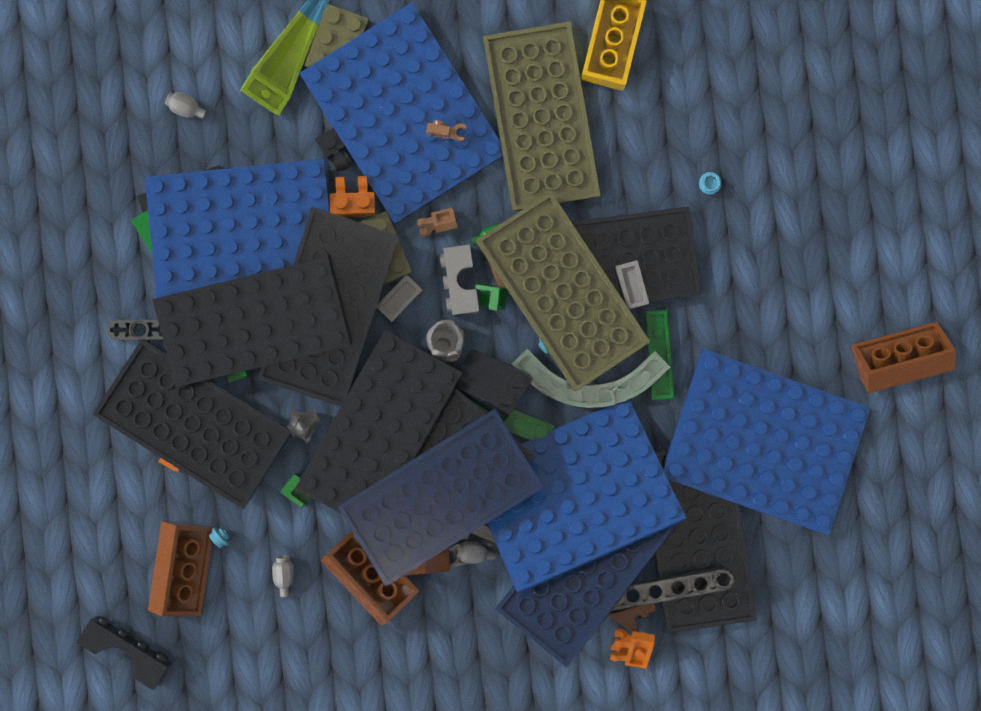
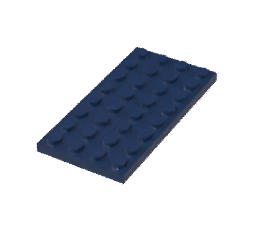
(440, 497)
(572, 606)

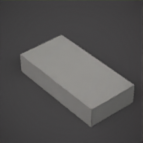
(632, 284)
(399, 298)

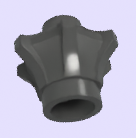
(303, 424)

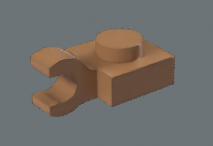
(440, 130)
(440, 221)

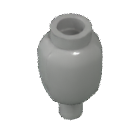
(184, 105)
(473, 552)
(283, 574)

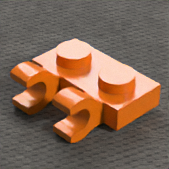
(352, 204)
(638, 646)

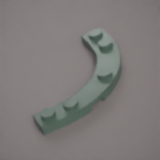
(591, 395)

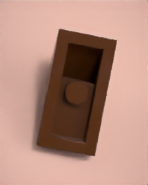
(626, 615)

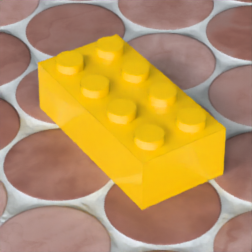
(613, 42)

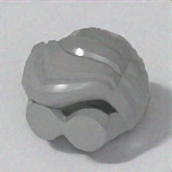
(445, 340)

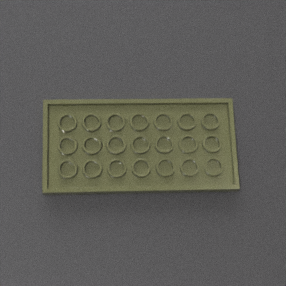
(541, 115)
(562, 291)

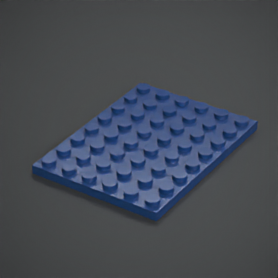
(379, 102)
(230, 221)
(765, 442)
(595, 499)

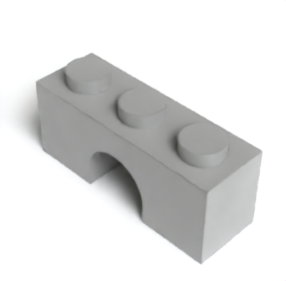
(457, 260)

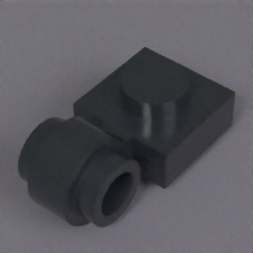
(331, 146)

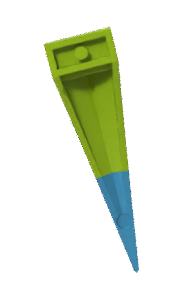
(278, 69)

